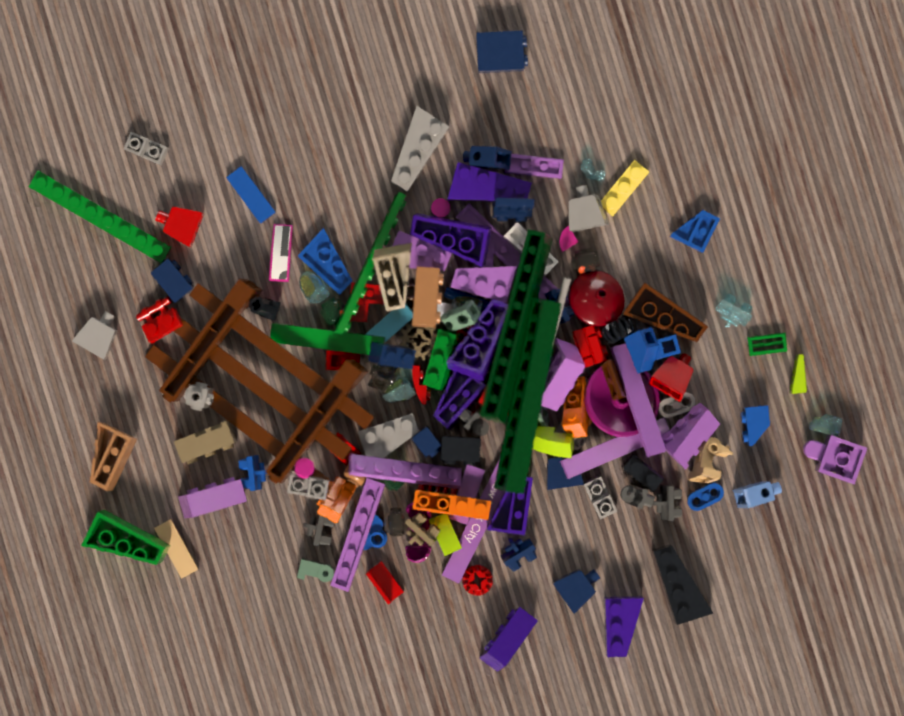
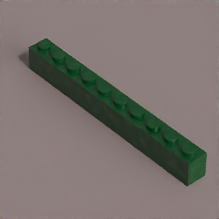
(506, 361)
(527, 395)

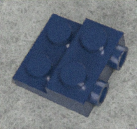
(512, 208)

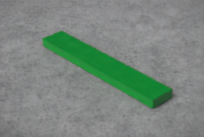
(323, 338)

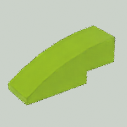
(553, 443)

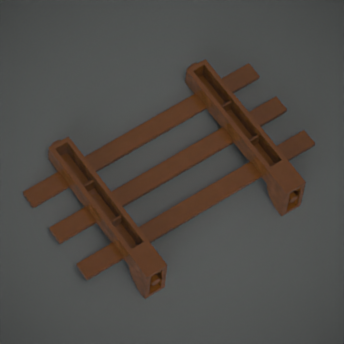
(310, 425)

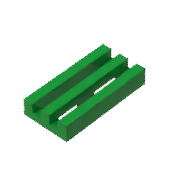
(751, 346)

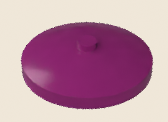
(610, 415)

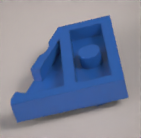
(697, 231)

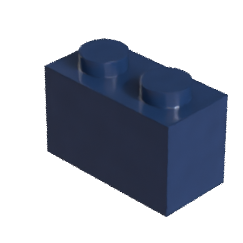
(172, 280)
(392, 355)
(427, 442)

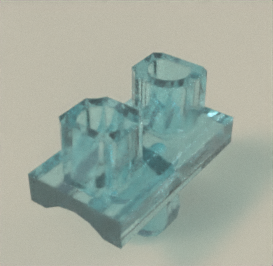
(733, 314)

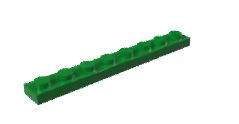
(99, 217)
(367, 270)

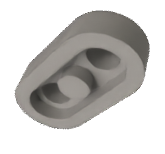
(675, 406)

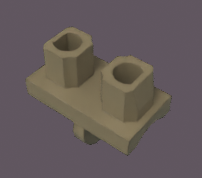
(428, 536)

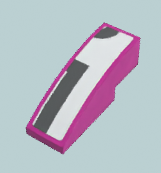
(281, 253)

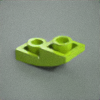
(447, 537)

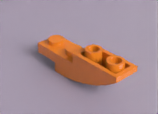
(451, 504)

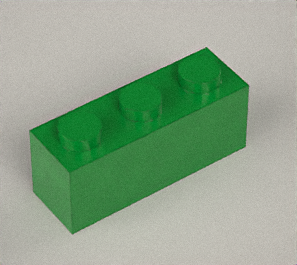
(444, 347)

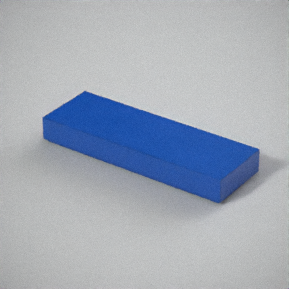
(251, 195)

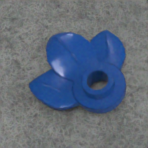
(376, 529)

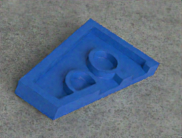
(325, 262)

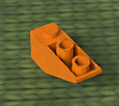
(575, 413)

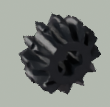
(618, 330)

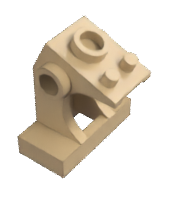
(703, 470)

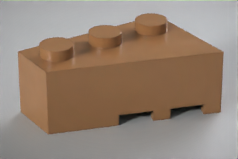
(427, 297)
(110, 456)

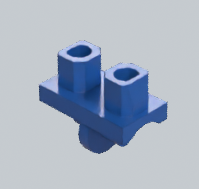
(256, 472)

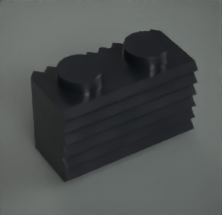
(642, 473)

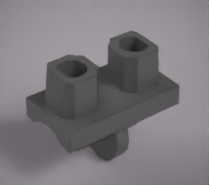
(474, 423)
(636, 496)
(665, 502)
(320, 537)

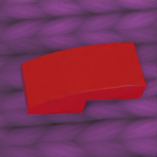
(421, 390)

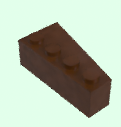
(658, 310)

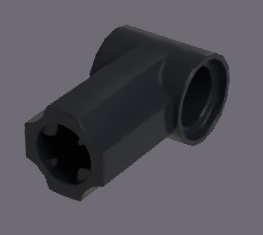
(264, 307)

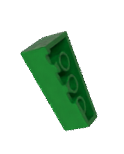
(124, 539)

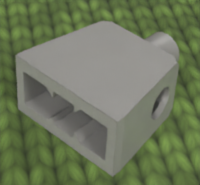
(586, 211)
(97, 335)

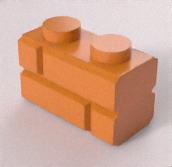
(336, 499)

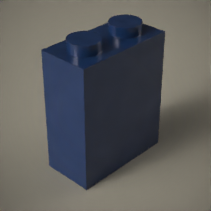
(501, 51)

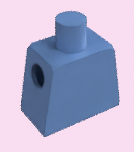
(756, 494)

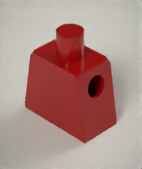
(181, 224)
(673, 376)

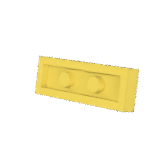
(623, 187)

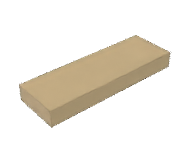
(178, 550)

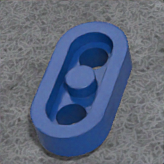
(705, 496)

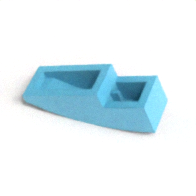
(392, 323)

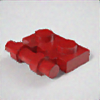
(163, 324)

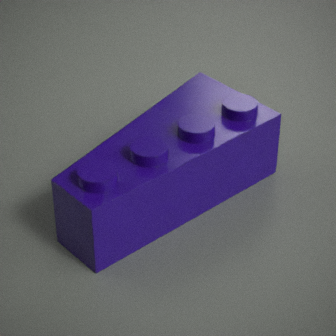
(484, 185)
(453, 236)
(479, 347)

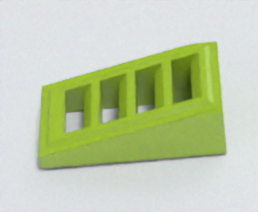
(798, 380)

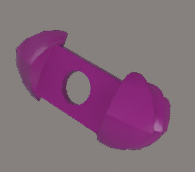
(415, 552)

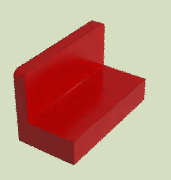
(384, 582)

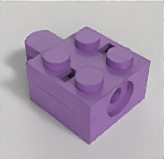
(836, 458)

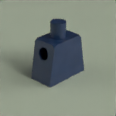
(488, 157)
(556, 476)
(576, 588)

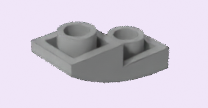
(146, 148)
(308, 487)
(600, 497)

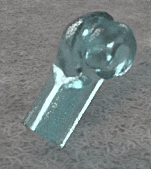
(589, 171)

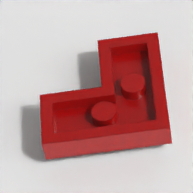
(372, 296)

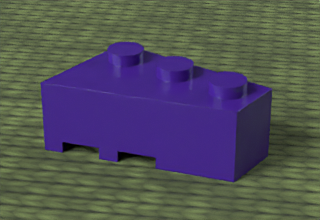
(512, 511)

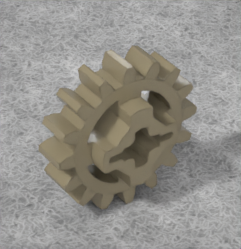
(406, 338)

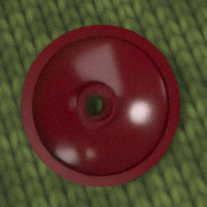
(588, 303)

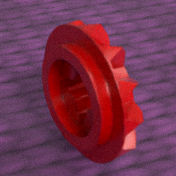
(482, 572)

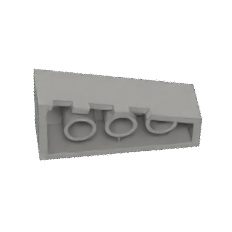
(420, 143)

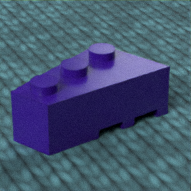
(459, 394)
(620, 622)
(508, 639)

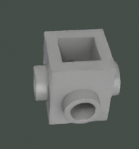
(205, 396)

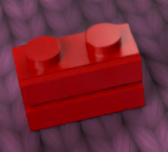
(589, 345)

